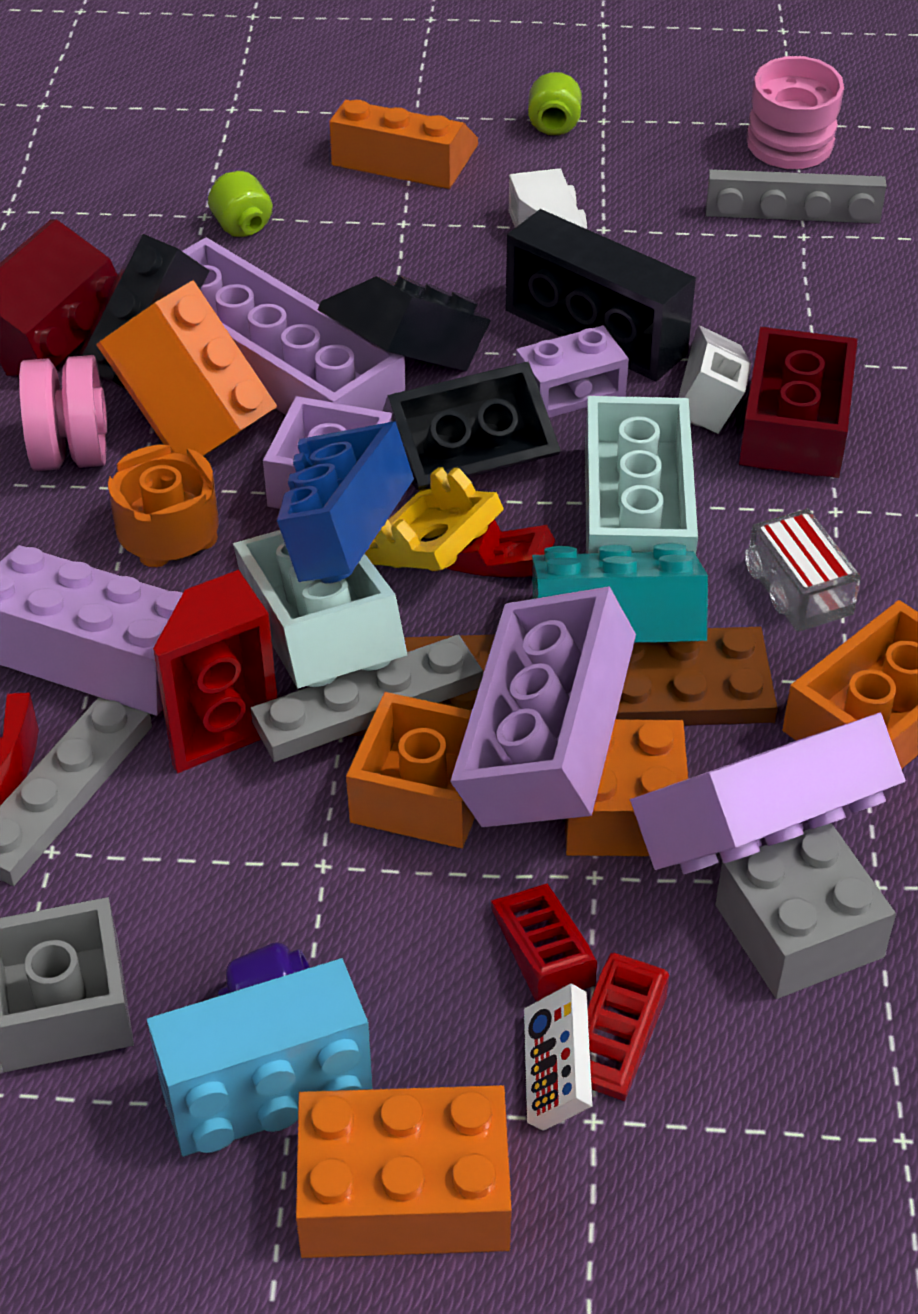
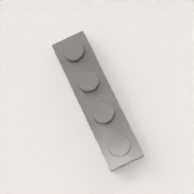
(795, 196)
(349, 702)
(65, 782)

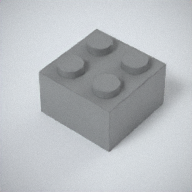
(804, 910)
(61, 985)

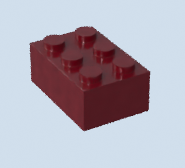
(799, 402)

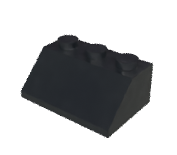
(146, 276)
(411, 319)
(473, 423)

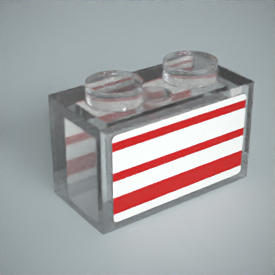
(802, 570)

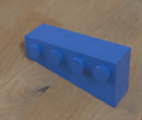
(341, 498)

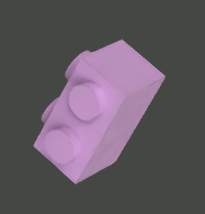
(576, 368)

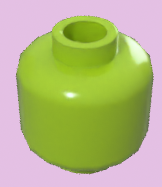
(554, 103)
(238, 202)

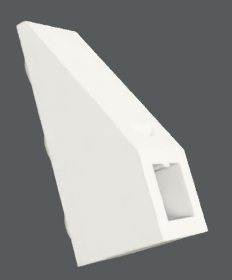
(543, 191)
(714, 379)

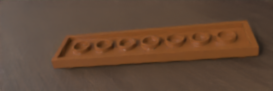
(681, 680)

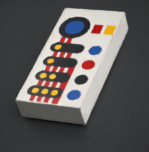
(557, 1057)

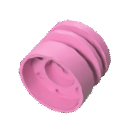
(794, 112)

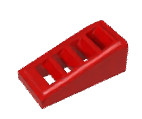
(545, 978)
(636, 990)

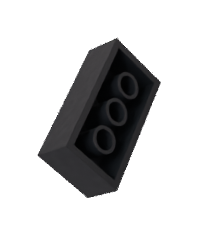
(581, 281)

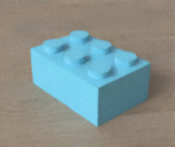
(249, 1053)

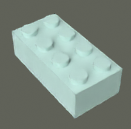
(639, 473)
(319, 625)

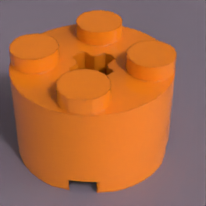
(164, 504)

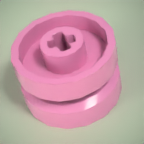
(58, 413)

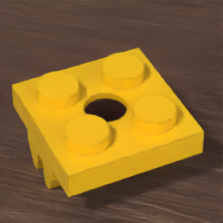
(447, 507)

